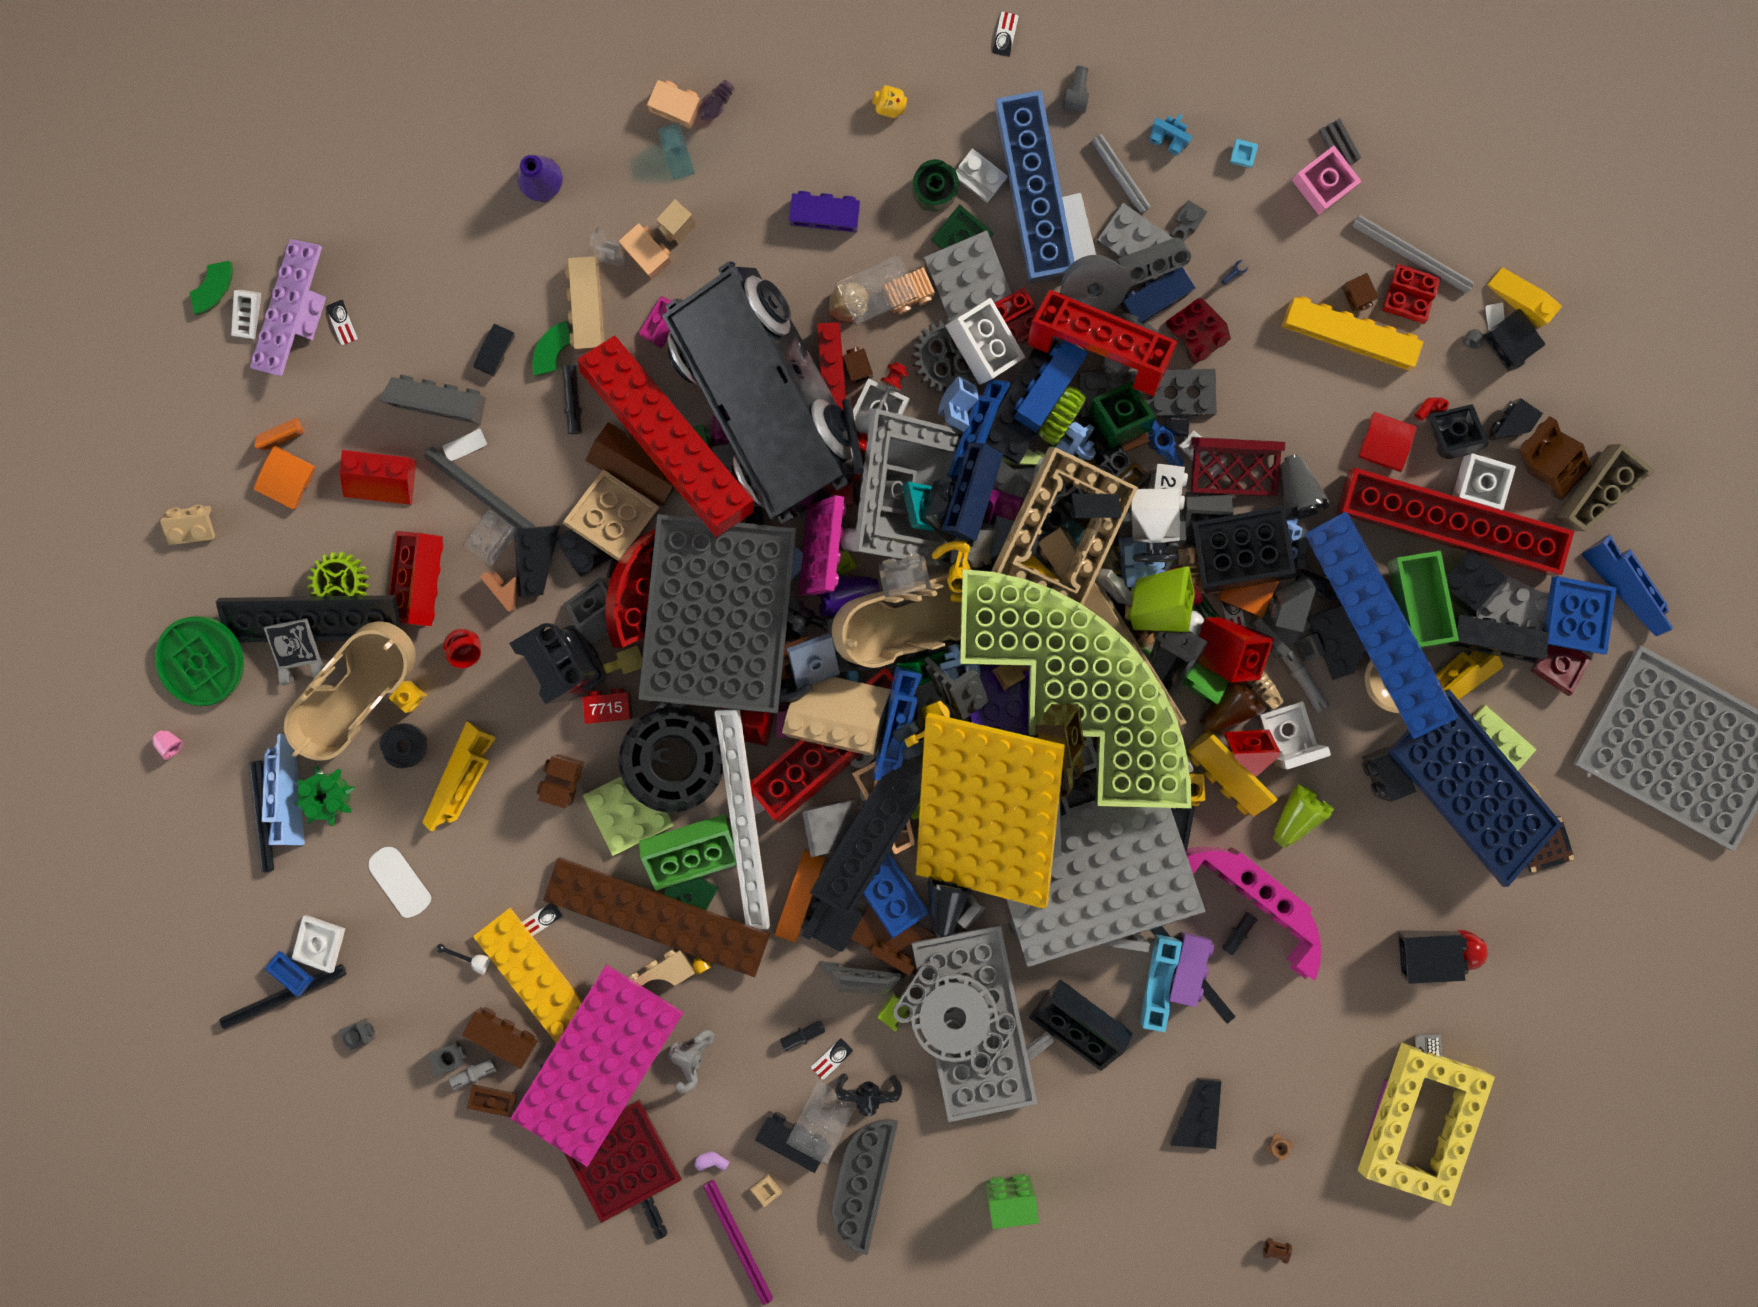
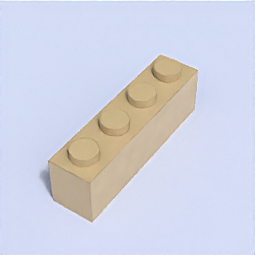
(585, 303)

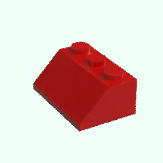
(377, 477)

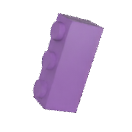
(1191, 969)

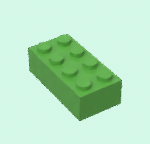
(1424, 597)

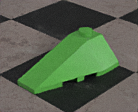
(1203, 682)

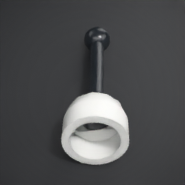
(478, 963)

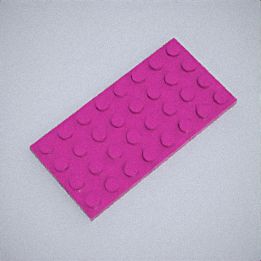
(597, 1065)

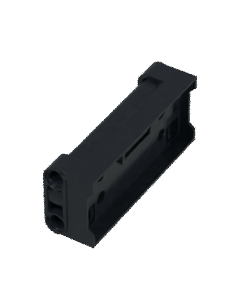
(561, 662)

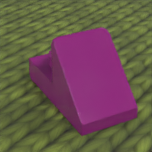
(1003, 505)

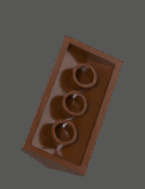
(627, 461)

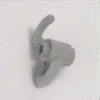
(690, 1058)

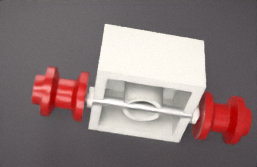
(882, 397)

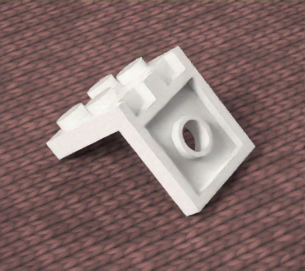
(1301, 744)

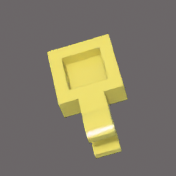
(628, 661)

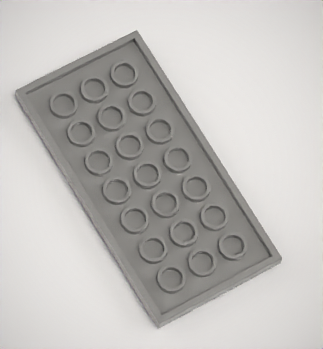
(1009, 1079)

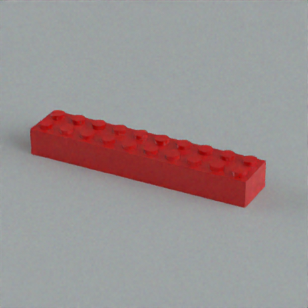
(666, 436)
(1455, 522)

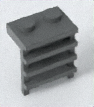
(964, 694)

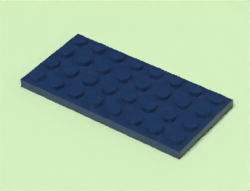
(1478, 793)

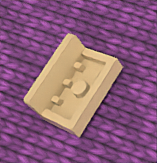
(187, 525)

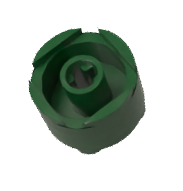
(944, 177)

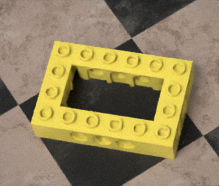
(1396, 1110)

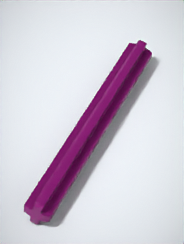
(738, 1242)

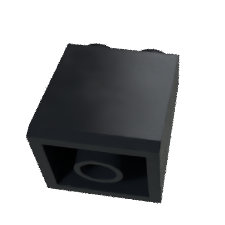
(1432, 956)

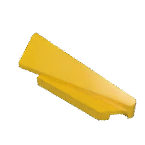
(459, 776)

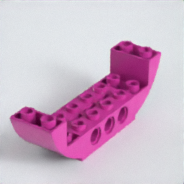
(1291, 912)

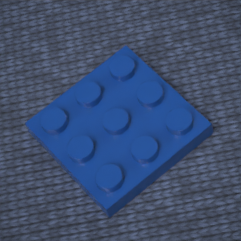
(1579, 615)

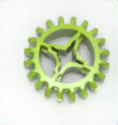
(1062, 415)
(323, 569)

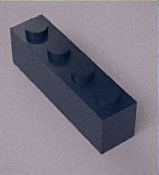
(972, 491)

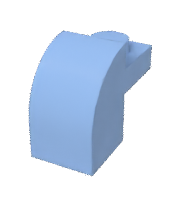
(957, 402)

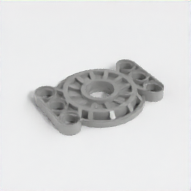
(937, 1000)

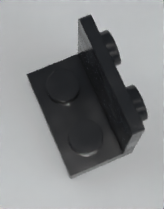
(1514, 340)

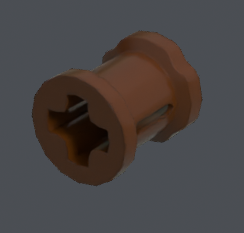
(1277, 1250)

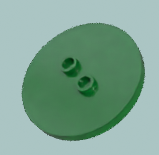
(199, 660)

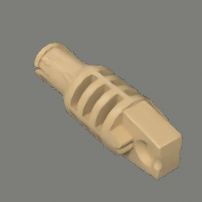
(1266, 691)

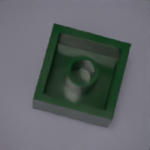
(1122, 414)

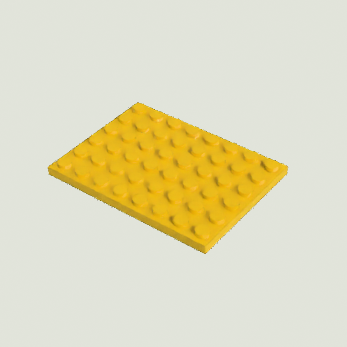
(988, 809)

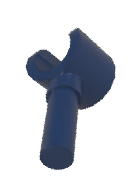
(1234, 272)

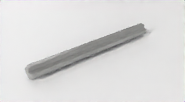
(1412, 254)

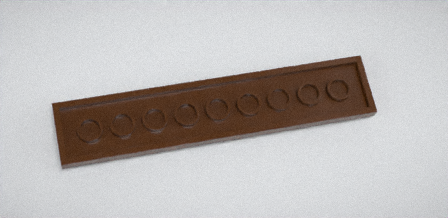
(656, 917)

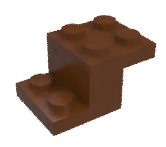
(1555, 458)

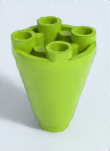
(1300, 816)

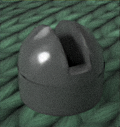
(1473, 339)

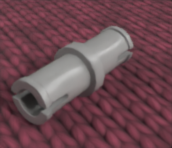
(473, 1074)

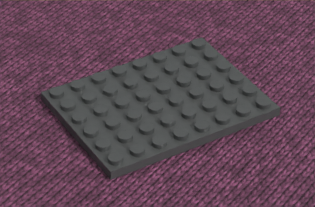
(717, 614)

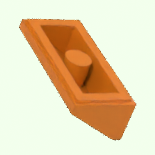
(278, 434)

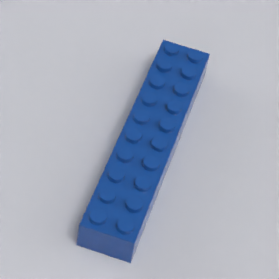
(1381, 626)

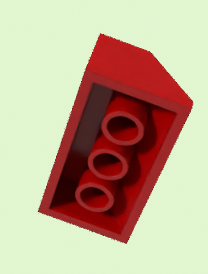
(415, 576)

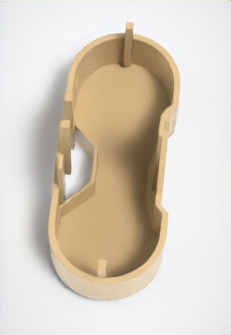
(877, 633)
(332, 713)

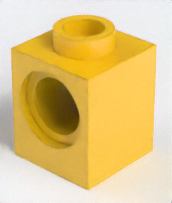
(407, 696)
(1198, 779)

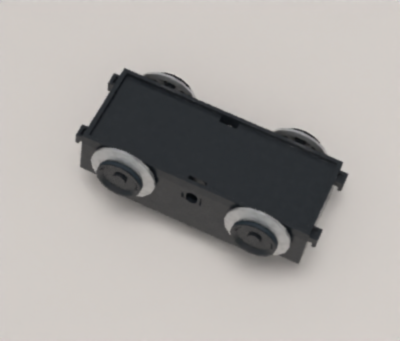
(753, 364)

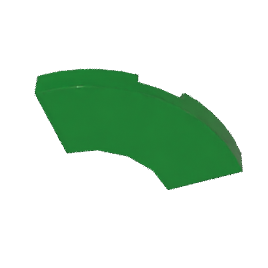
(213, 288)
(549, 348)

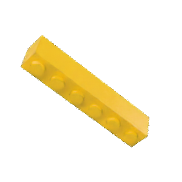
(1352, 333)

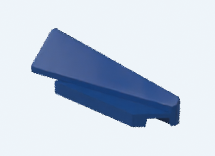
(979, 422)
(1631, 583)
(899, 713)

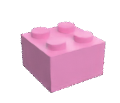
(1326, 180)

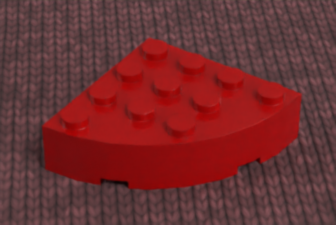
(629, 593)

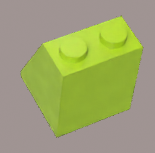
(1163, 601)

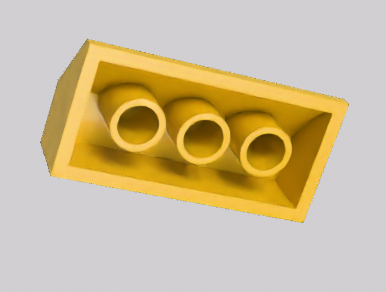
(1233, 777)

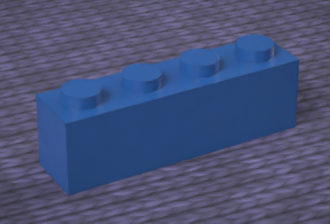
(1050, 386)

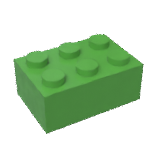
(1011, 1201)

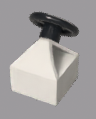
(1156, 522)

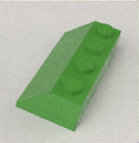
(694, 848)

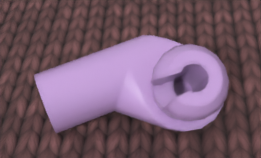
(709, 1159)

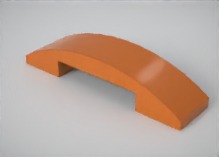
(799, 896)

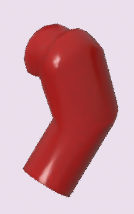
(1433, 404)

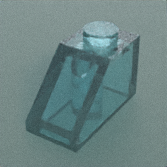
(676, 151)

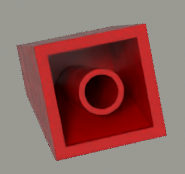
(1234, 650)

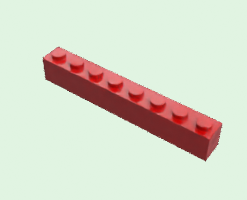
(833, 374)

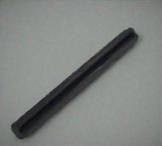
(278, 998)

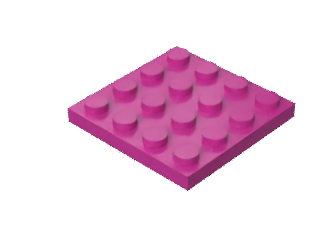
(821, 546)

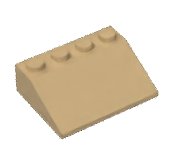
(839, 715)

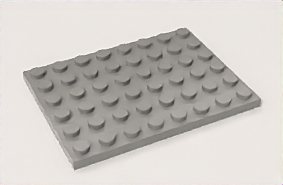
(1678, 748)
(1113, 880)

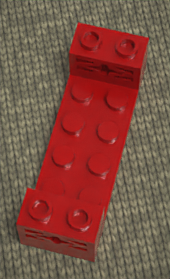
(1104, 335)

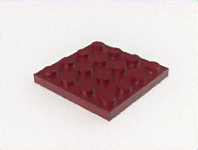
(627, 1165)

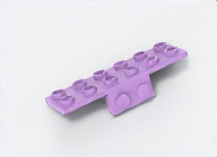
(291, 308)

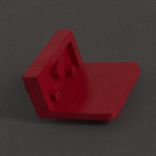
(1199, 329)

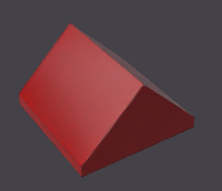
(1253, 749)

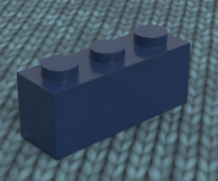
(1158, 294)

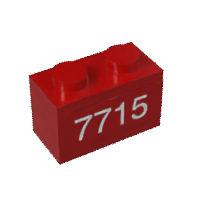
(607, 707)

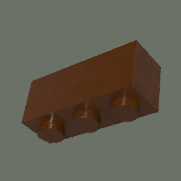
(500, 1037)

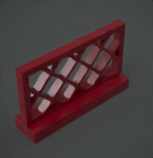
(1236, 446)

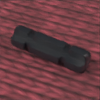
(654, 1218)

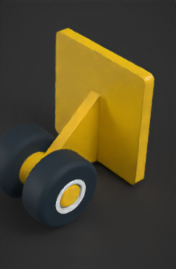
(908, 732)

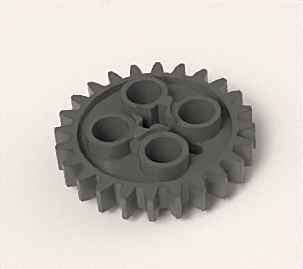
(928, 359)

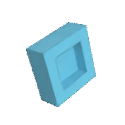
(1243, 153)

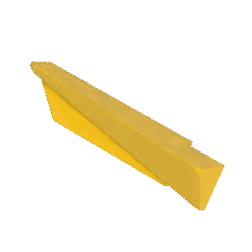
(1468, 672)

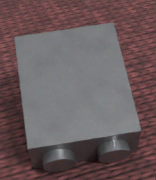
(828, 824)

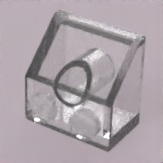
(904, 575)

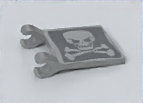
(293, 647)

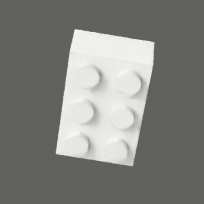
(985, 341)

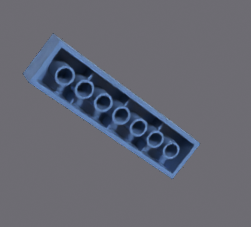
(1034, 185)

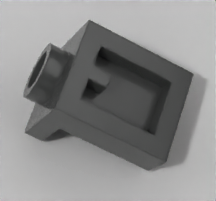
(357, 1034)

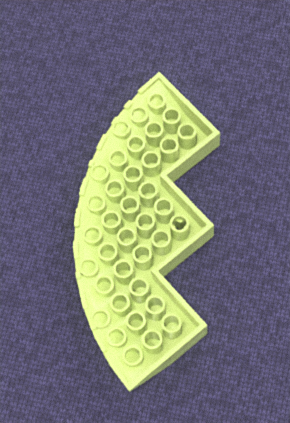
(1084, 663)

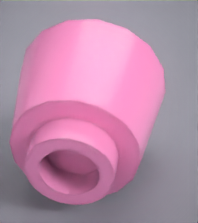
(167, 744)

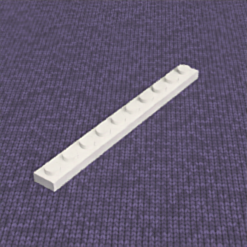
(742, 817)

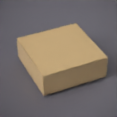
(766, 1190)

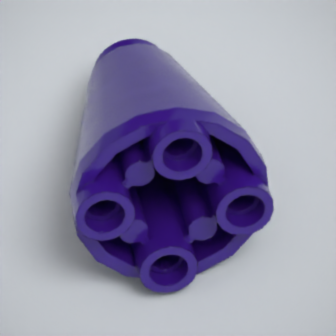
(539, 177)
(848, 588)

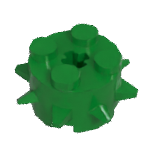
(311, 800)

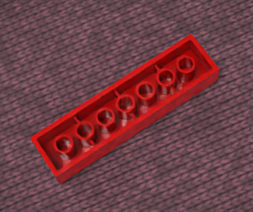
(804, 770)

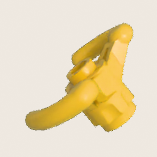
(956, 570)

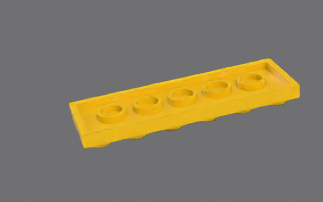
(530, 972)

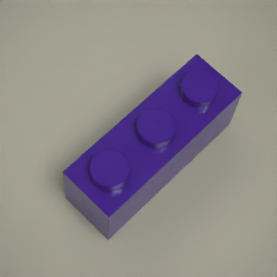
(824, 212)

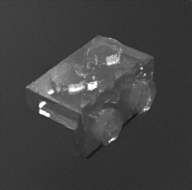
(490, 537)

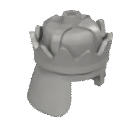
(979, 550)

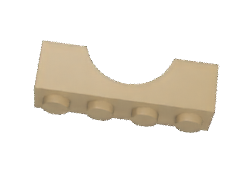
(673, 968)

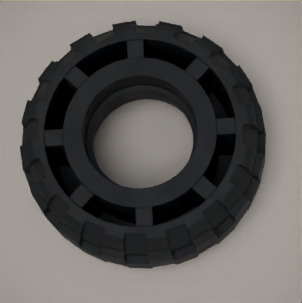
(637, 770)

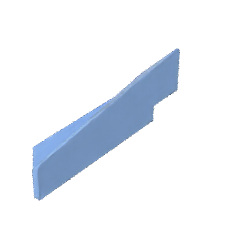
(280, 794)

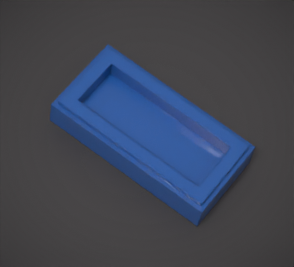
(289, 974)

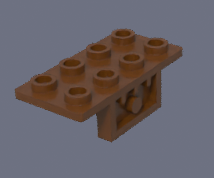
(895, 951)

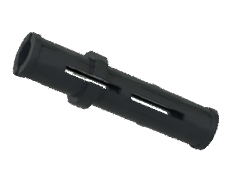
(572, 408)

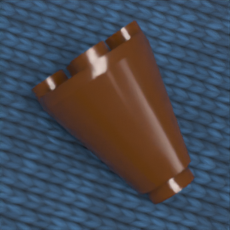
(1235, 707)

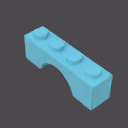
(1156, 997)

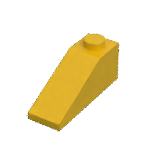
(1522, 295)

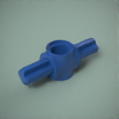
(1167, 448)

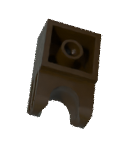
(1063, 725)

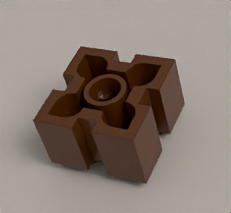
(560, 781)

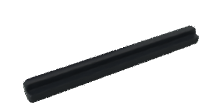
(262, 828)

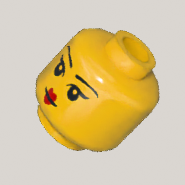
(889, 101)

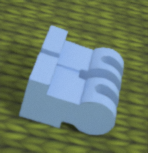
(1132, 570)

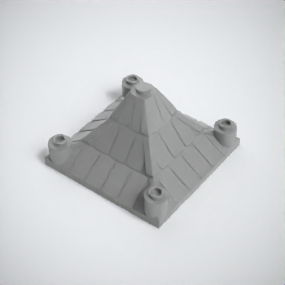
(898, 452)

